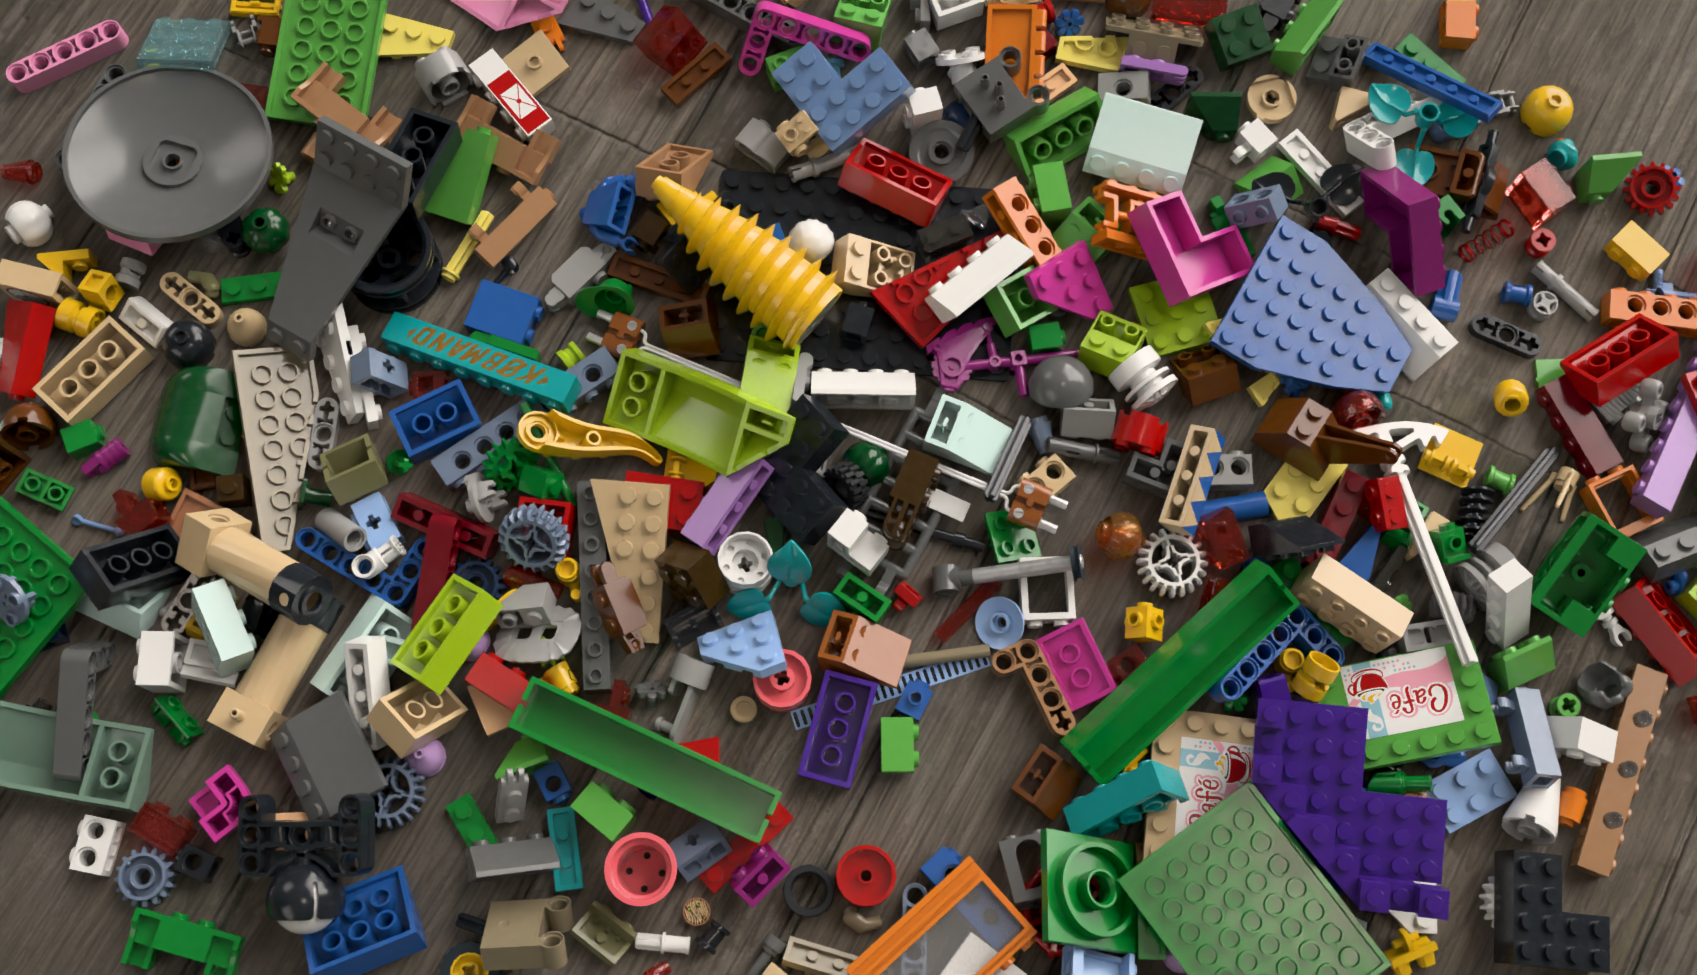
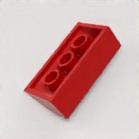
(894, 182)
(1621, 359)
(1660, 627)

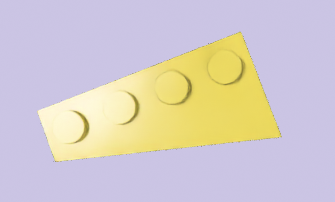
(1092, 53)

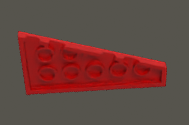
(905, 296)

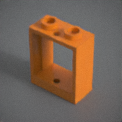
(1629, 477)

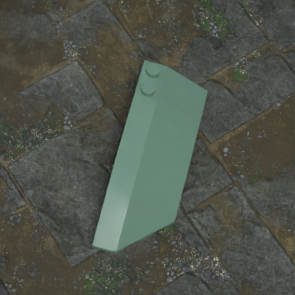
(115, 773)

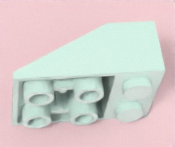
(966, 435)

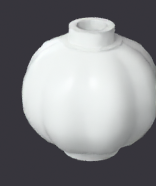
(29, 223)

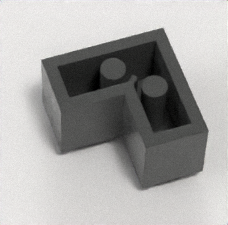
(1152, 474)

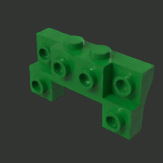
(179, 936)

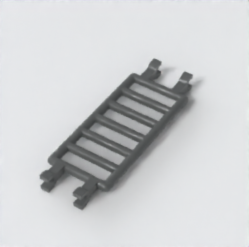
(926, 529)

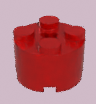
(1139, 433)

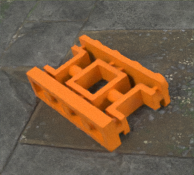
(1108, 237)

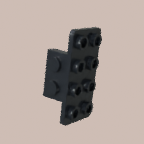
(683, 265)

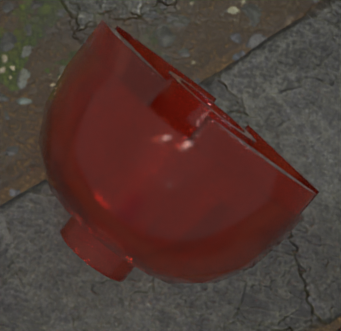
(1358, 409)

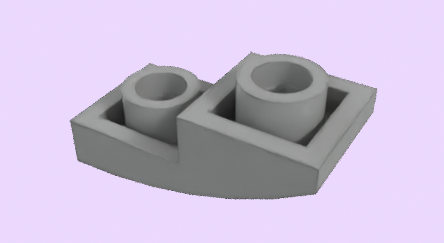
(922, 13)

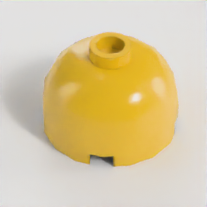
(1547, 110)

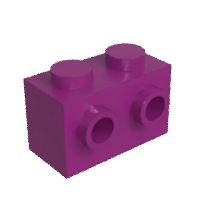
(759, 874)

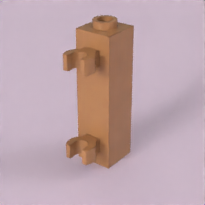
(515, 226)

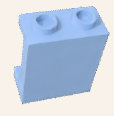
(1090, 962)

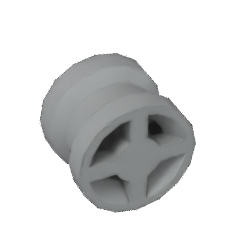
(1544, 300)

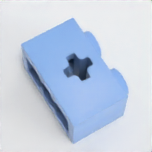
(376, 509)

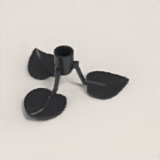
(1339, 181)

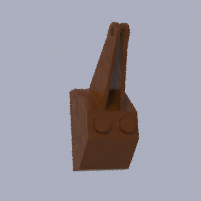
(1311, 439)

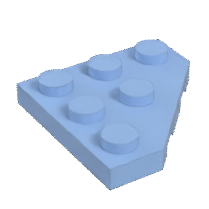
(746, 646)

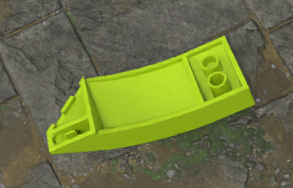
(694, 413)

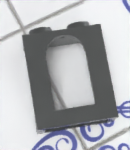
(1007, 848)

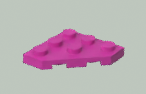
(1070, 282)

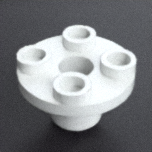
(960, 63)

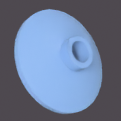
(989, 622)

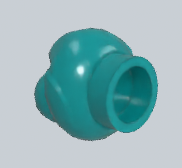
(1562, 154)

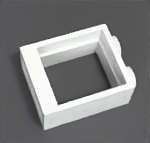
(1058, 619)

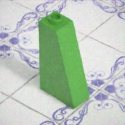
(465, 179)

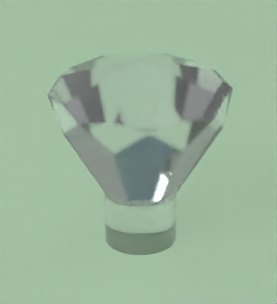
(977, 215)

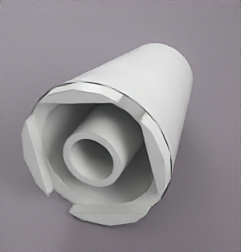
(1534, 815)

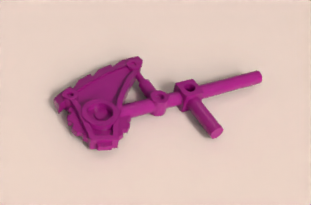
(957, 347)

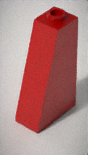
(24, 347)

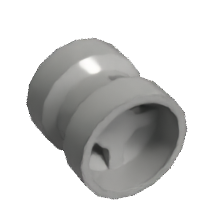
(130, 273)

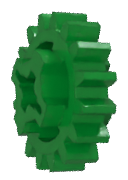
(507, 463)

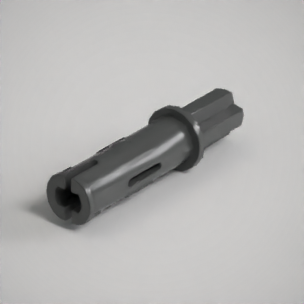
(1082, 451)

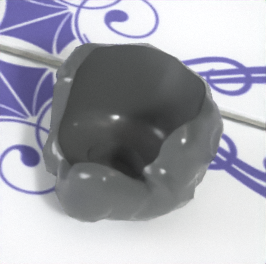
(1603, 685)

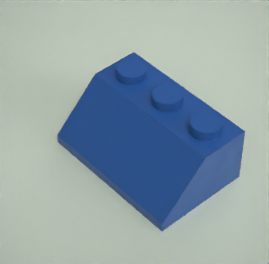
(435, 421)

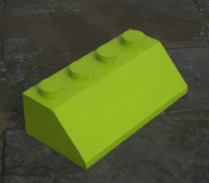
(447, 633)

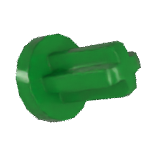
(398, 462)

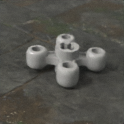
(1645, 415)

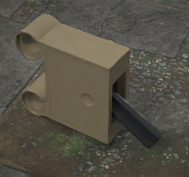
(518, 934)

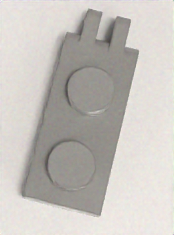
(511, 796)

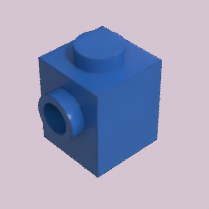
(914, 699)

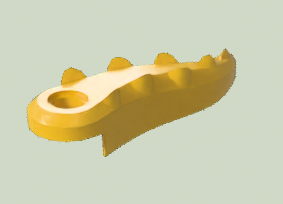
(577, 439)

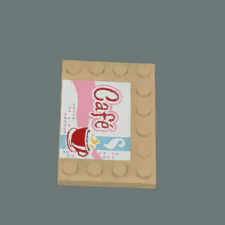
(1213, 762)

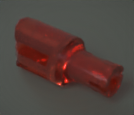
(516, 577)

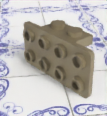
(1153, 40)

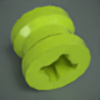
(570, 355)

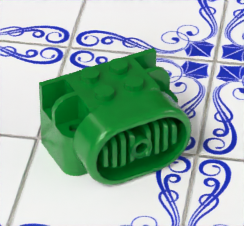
(1604, 563)

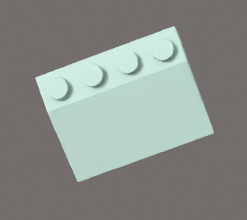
(1142, 145)

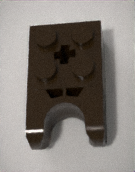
(910, 497)

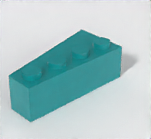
(1125, 799)

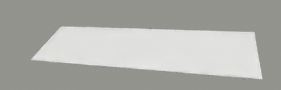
(949, 504)

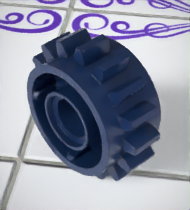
(478, 570)

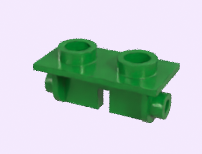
(170, 710)

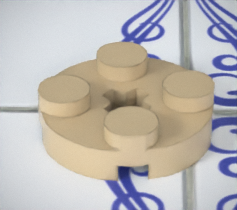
(1278, 89)

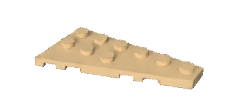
(636, 534)

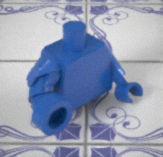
(610, 211)

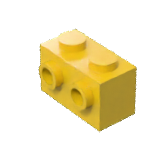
(1635, 251)

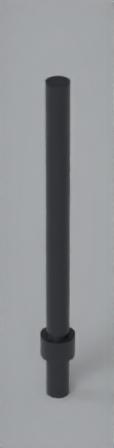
(957, 539)

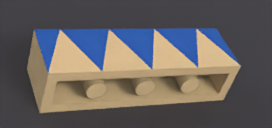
(1192, 480)

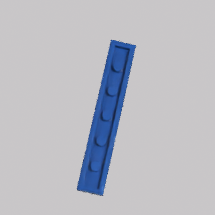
(1432, 82)

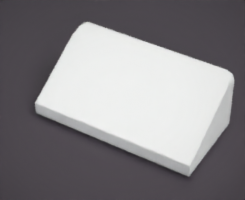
(145, 320)

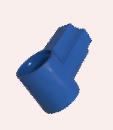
(1445, 301)

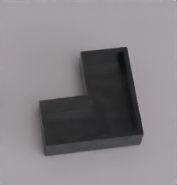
(794, 488)
(1531, 922)

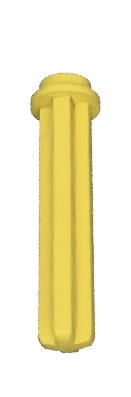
(466, 249)

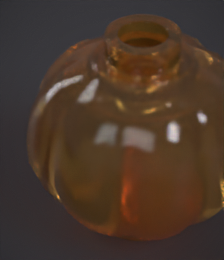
(1120, 536)

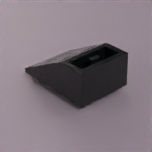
(1291, 538)

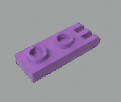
(1158, 69)

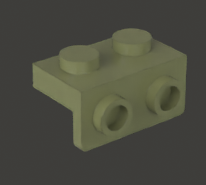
(604, 933)

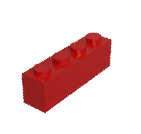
(498, 681)

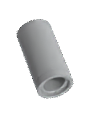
(340, 529)

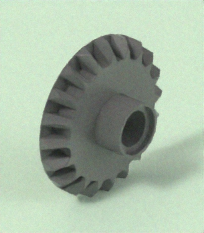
(941, 136)

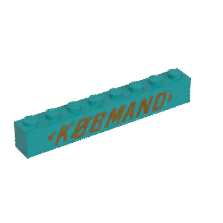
(481, 362)

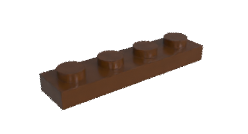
(651, 278)

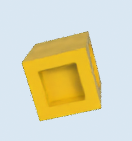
(101, 290)

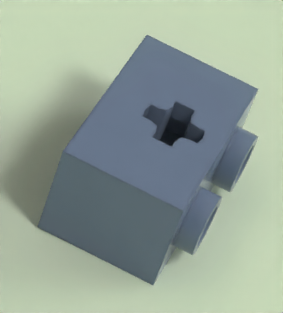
(379, 373)
(699, 849)

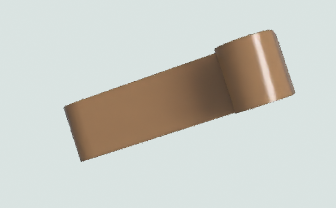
(1038, 690)

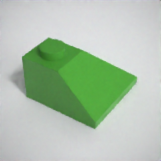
(1602, 175)
(526, 754)

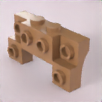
(320, 98)
(511, 155)

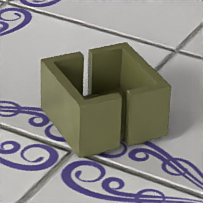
(353, 469)

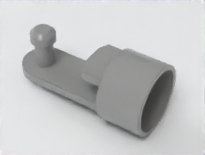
(695, 674)

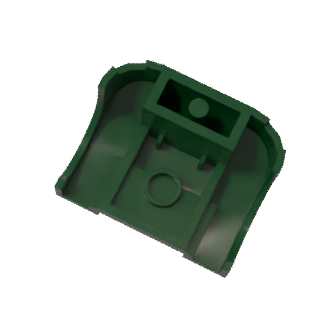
(198, 422)

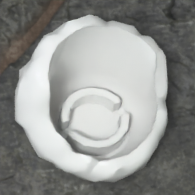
(815, 236)

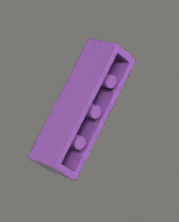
(725, 505)

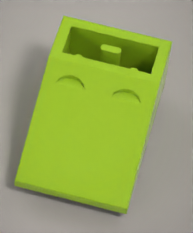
(770, 371)

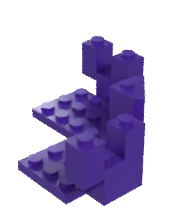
(1369, 842)

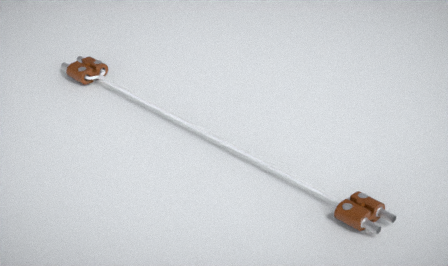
(1025, 510)

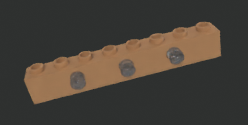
(1617, 781)

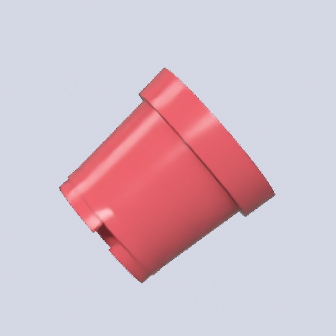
(629, 853)

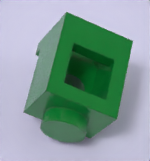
(1449, 543)

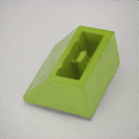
(1110, 343)

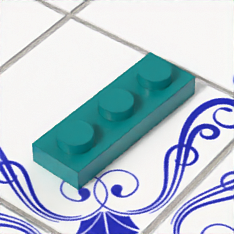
(564, 833)

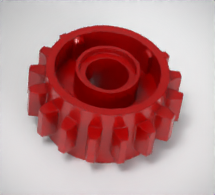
(1656, 176)

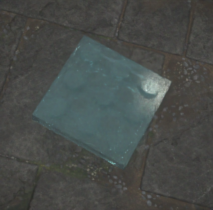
(184, 43)

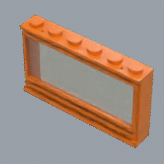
(953, 930)

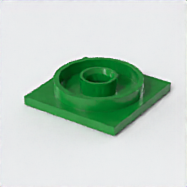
(1068, 907)

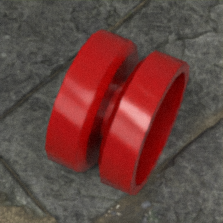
(849, 873)

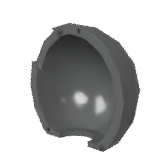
(1060, 382)

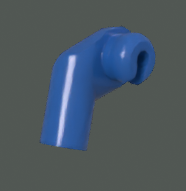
(1676, 583)

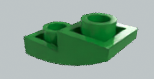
(45, 489)

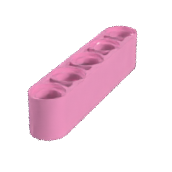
(80, 56)

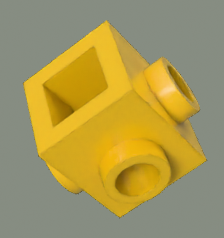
(1144, 623)

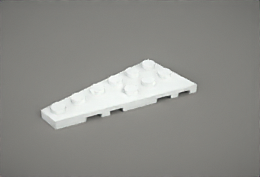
(337, 361)

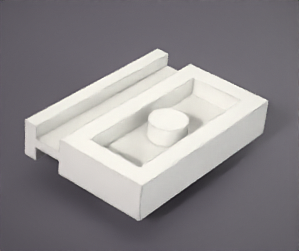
(200, 666)

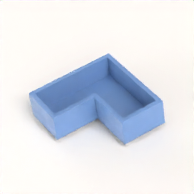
(846, 105)

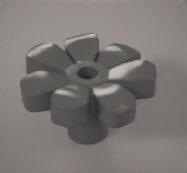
(651, 692)

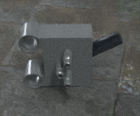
(995, 100)

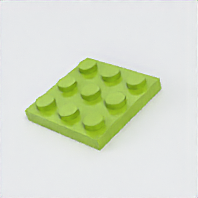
(1174, 327)

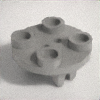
(482, 499)

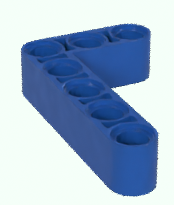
(344, 560)
(1270, 648)

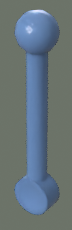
(78, 519)

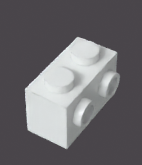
(922, 108)

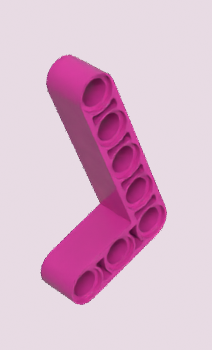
(799, 34)

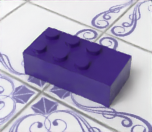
(837, 729)

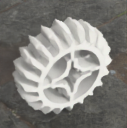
(1174, 573)

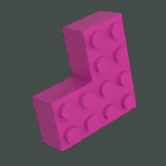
(1180, 256)

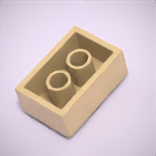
(415, 717)

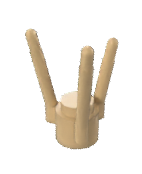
(1564, 482)

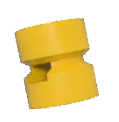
(76, 318)
(1315, 676)

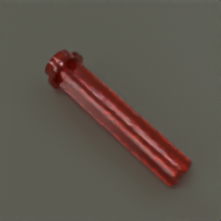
(967, 609)

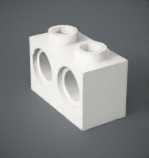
(104, 847)

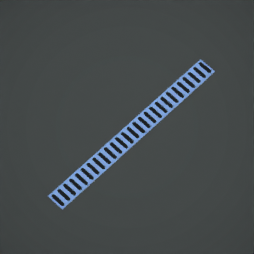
(930, 674)

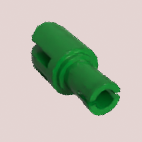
(1398, 783)

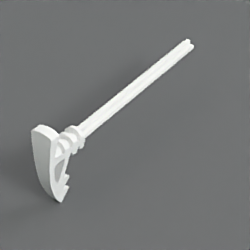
(1420, 435)

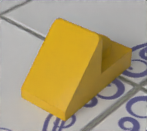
(68, 260)

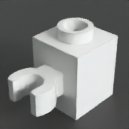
(1253, 141)

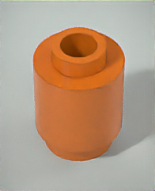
(1571, 806)

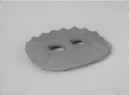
(534, 648)

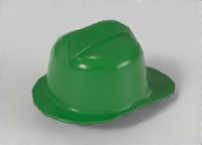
(609, 296)

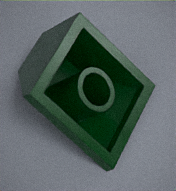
(1218, 111)

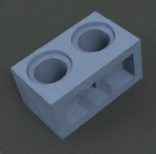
(1256, 206)

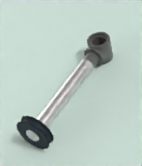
(950, 579)

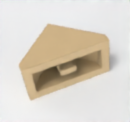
(1348, 105)

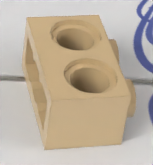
(1040, 476)

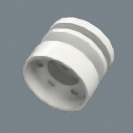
(1145, 382)
(740, 550)

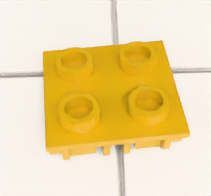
(1453, 459)
(687, 468)

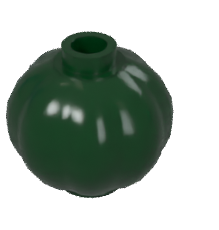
(265, 230)
(871, 461)

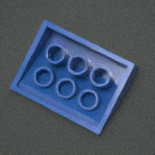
(373, 931)

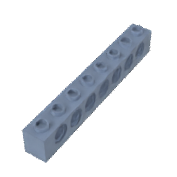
(469, 448)

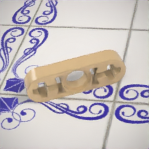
(188, 289)

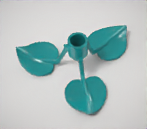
(1391, 101)
(792, 568)

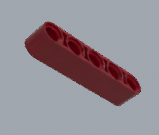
(437, 561)

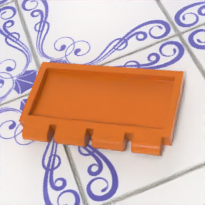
(1017, 27)

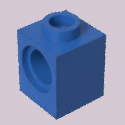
(551, 771)

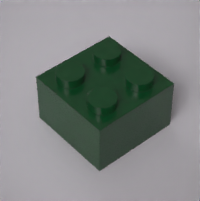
(1238, 37)

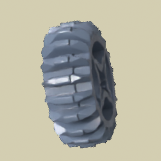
(548, 534)
(412, 797)

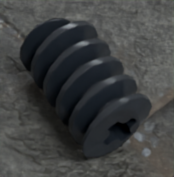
(1473, 508)

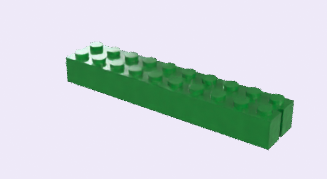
(1180, 672)
(645, 760)

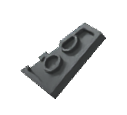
(602, 19)

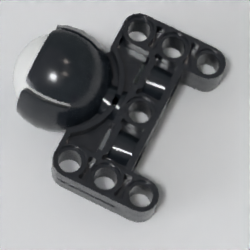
(306, 878)

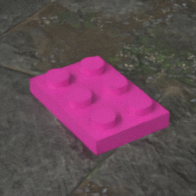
(1077, 664)

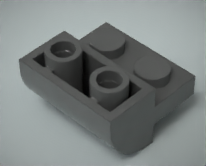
(1337, 61)

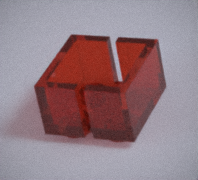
(1540, 194)

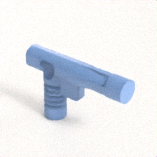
(1666, 288)

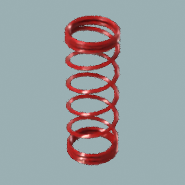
(1468, 249)

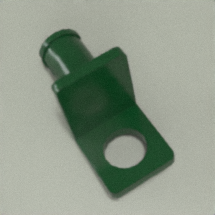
(313, 496)

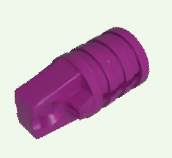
(106, 458)

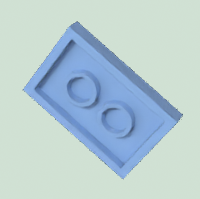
(1472, 789)

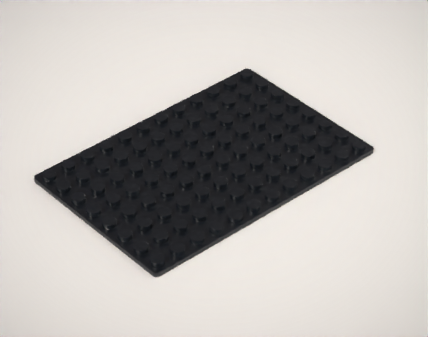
(845, 212)

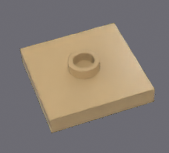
(536, 63)

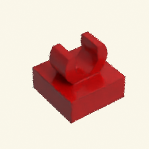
(907, 596)

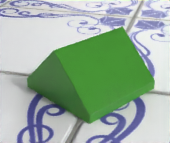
(1270, 165)

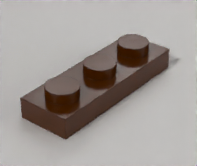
(696, 74)

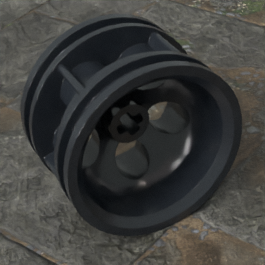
(419, 281)

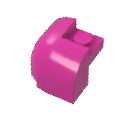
(220, 802)

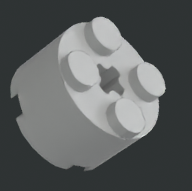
(443, 76)

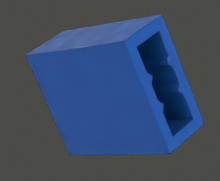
(504, 313)

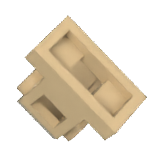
(796, 136)

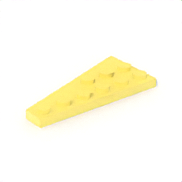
(412, 38)

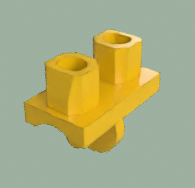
(1408, 948)

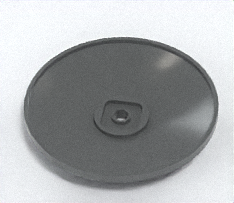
(143, 120)

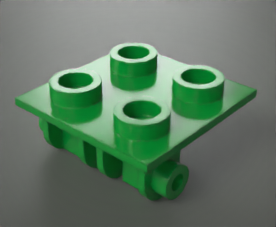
(1009, 539)

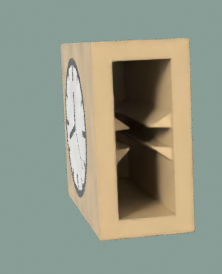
(35, 284)

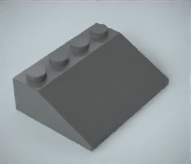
(327, 757)

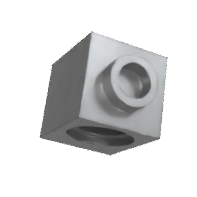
(920, 49)

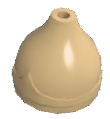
(247, 327)

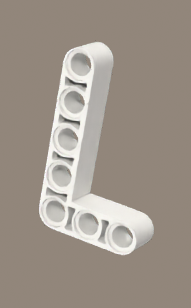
(1372, 139)

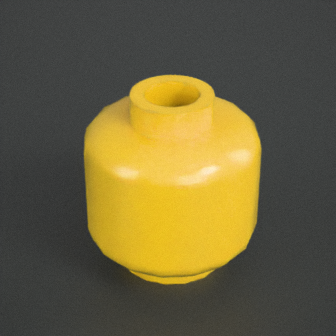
(1510, 398)
(161, 483)

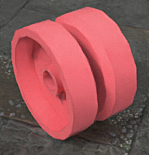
(790, 695)

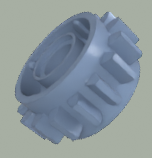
(131, 874)

